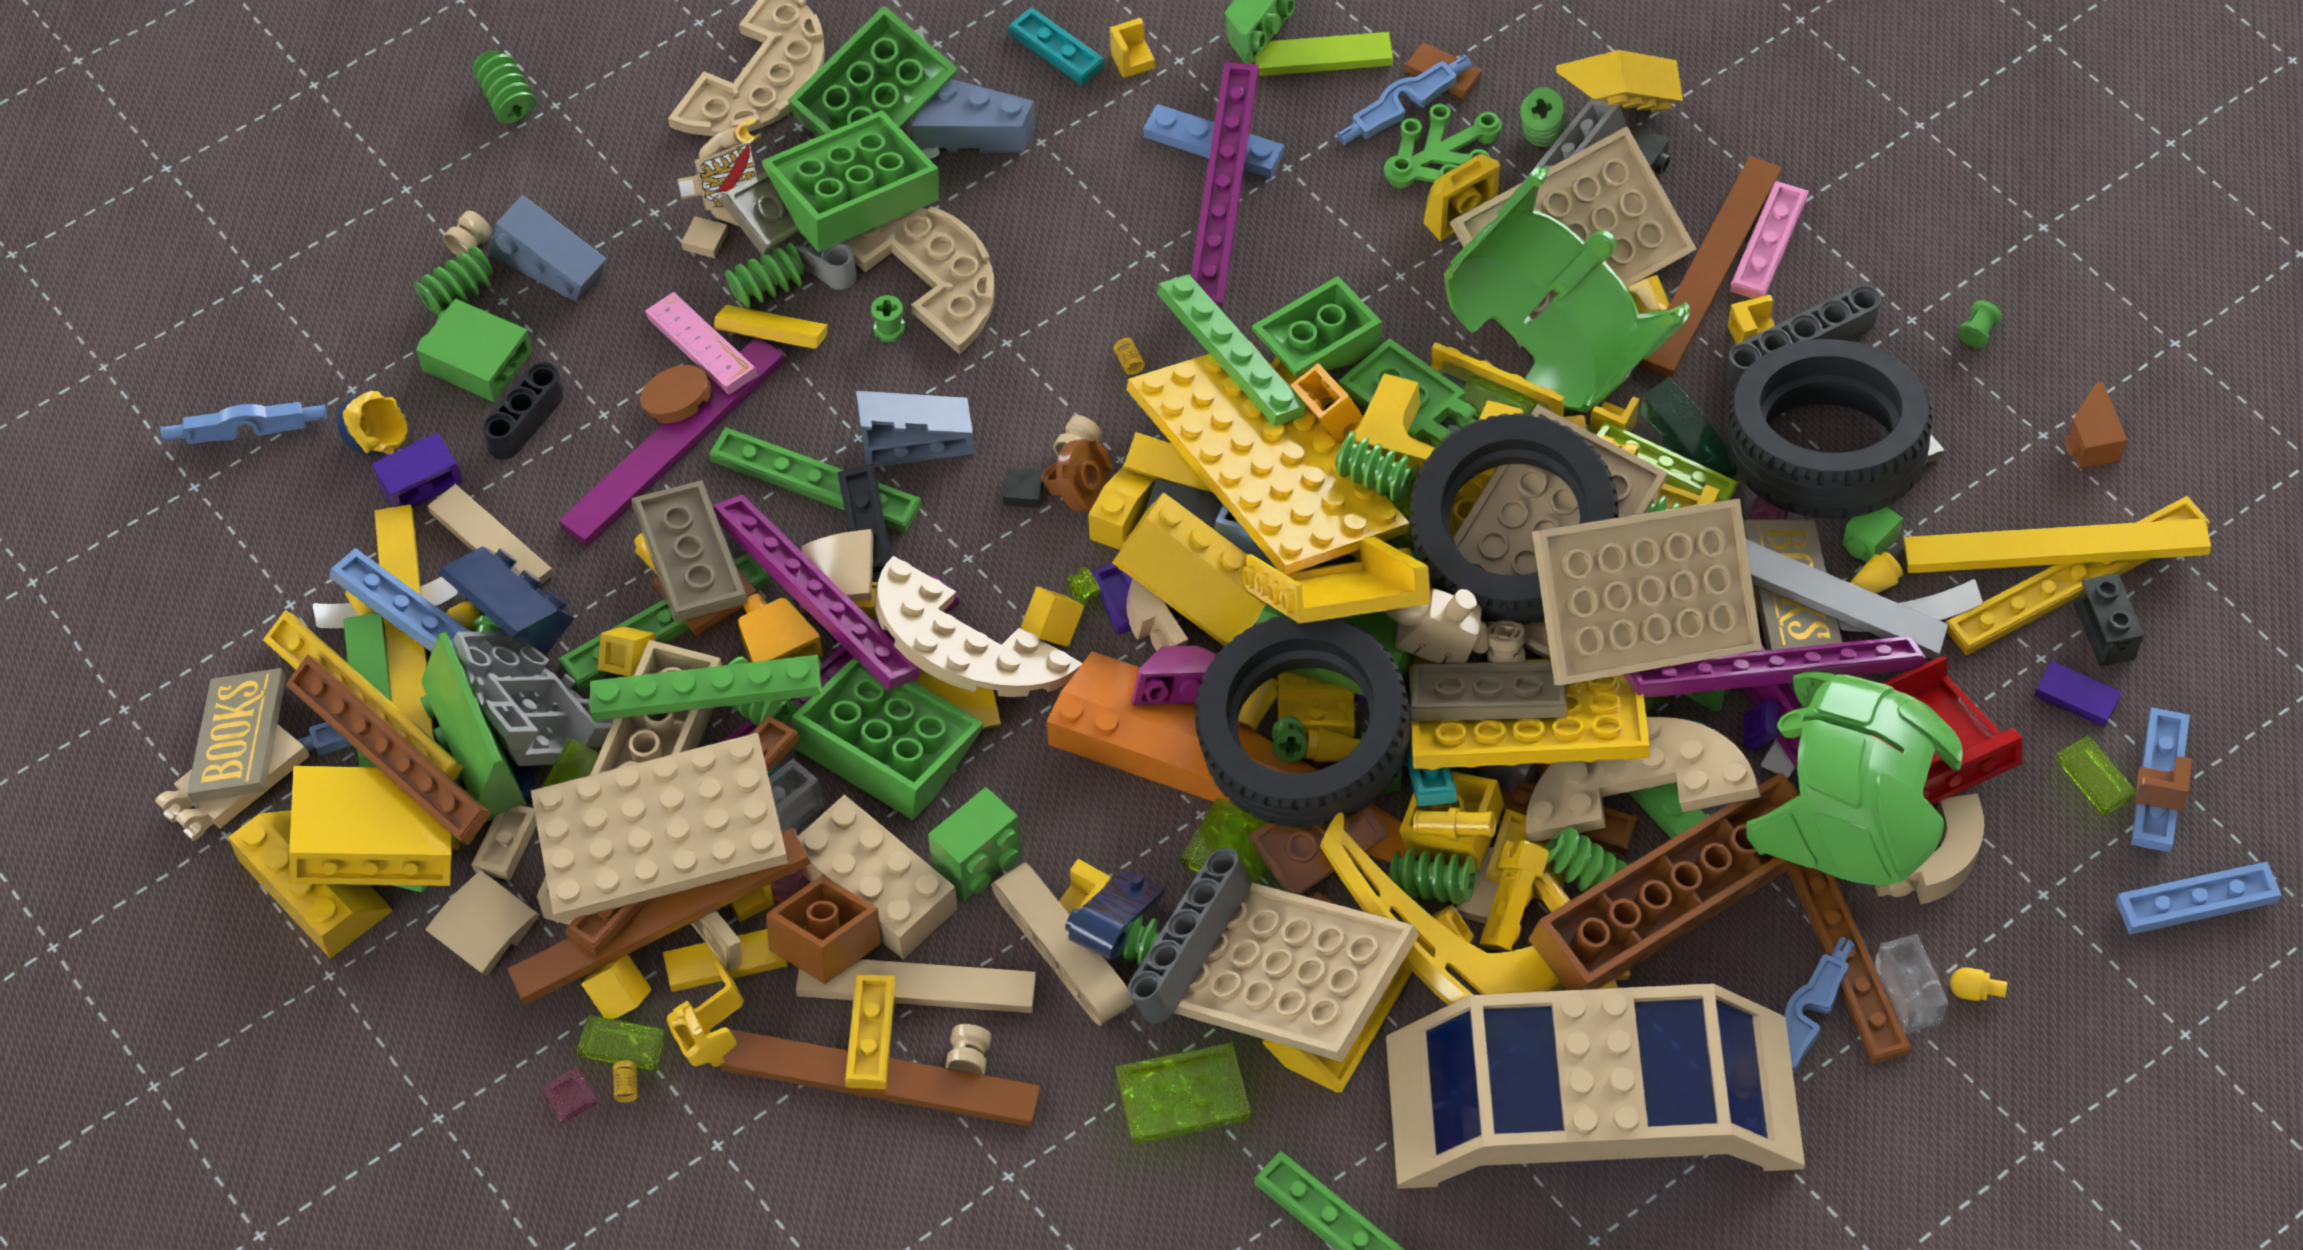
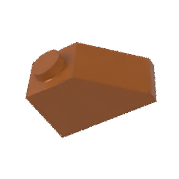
(2096, 431)

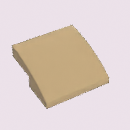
(845, 561)
(482, 922)

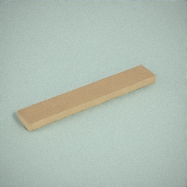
(934, 985)

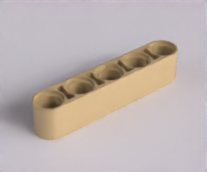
(1043, 923)

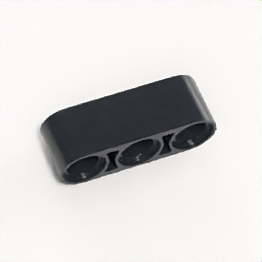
(523, 410)

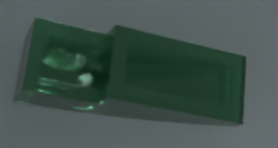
(1685, 427)

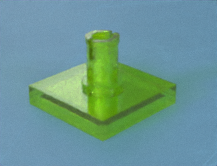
(1225, 828)

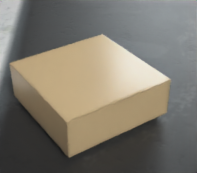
(704, 237)

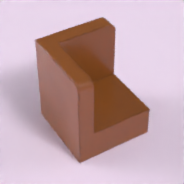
(2162, 787)

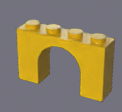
(1391, 416)

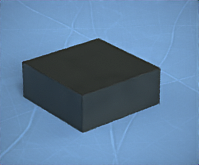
(1023, 487)

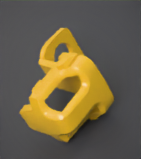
(693, 1026)

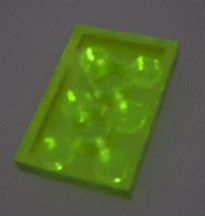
(1182, 1093)

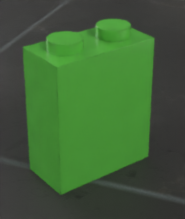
(474, 350)

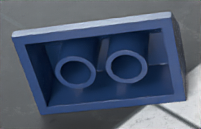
(509, 597)

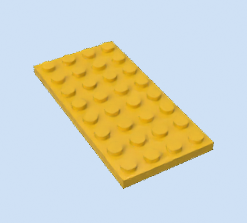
(1269, 477)

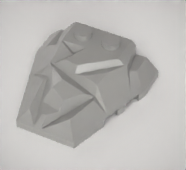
(524, 700)

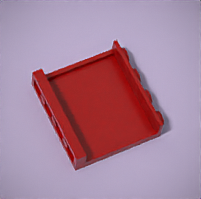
(1984, 747)

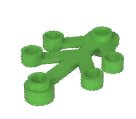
(1405, 168)

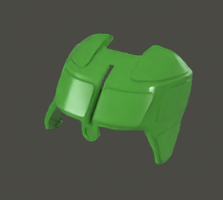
(1588, 331)
(1858, 797)

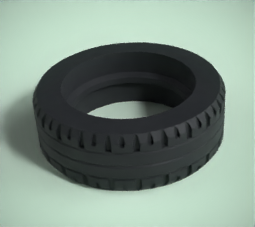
(1482, 447)
(1823, 482)
(1313, 796)

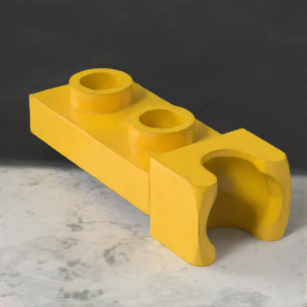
(1513, 894)

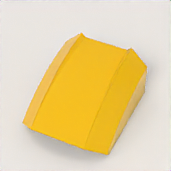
(1460, 192)

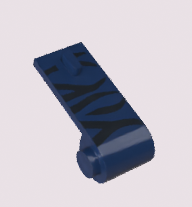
(1107, 917)

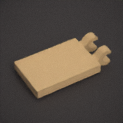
(285, 755)

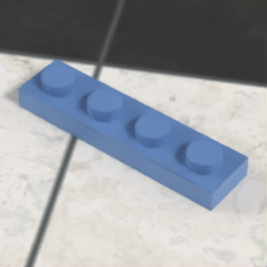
(1196, 134)
(393, 599)
(2163, 742)
(2198, 898)

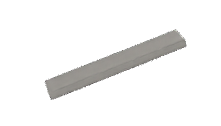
(1843, 599)

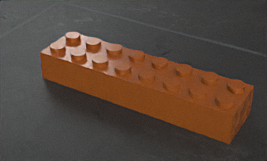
(1661, 895)

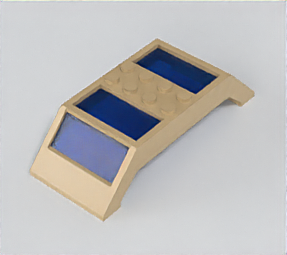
(1591, 1081)

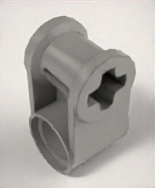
(832, 265)

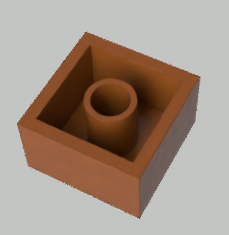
(823, 929)

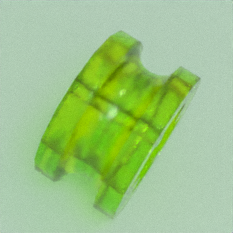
(1083, 585)

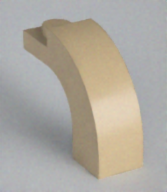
(1151, 617)
(1953, 859)

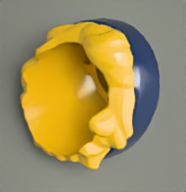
(372, 424)

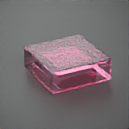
(569, 1095)

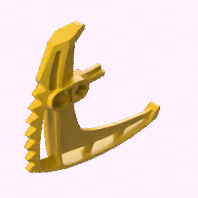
(1487, 972)

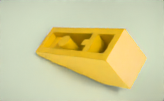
(1119, 507)

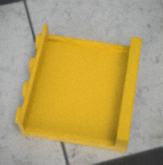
(1377, 583)
(362, 831)

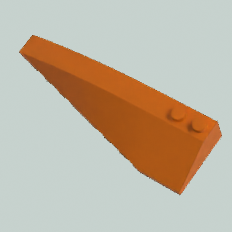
(1159, 740)

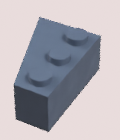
(974, 118)
(545, 250)
(913, 427)

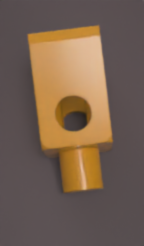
(1338, 418)
(776, 631)

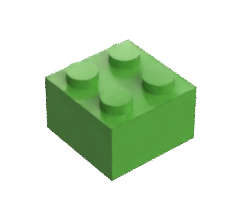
(976, 843)

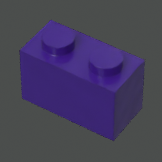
(417, 472)

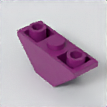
(1172, 675)

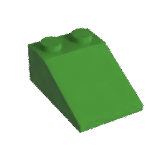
(1322, 328)

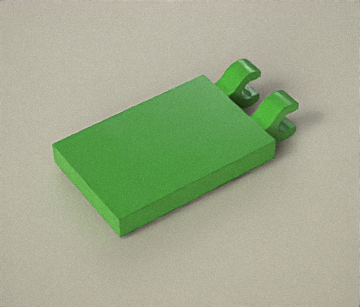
(1437, 394)

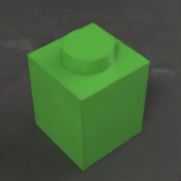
(1872, 533)

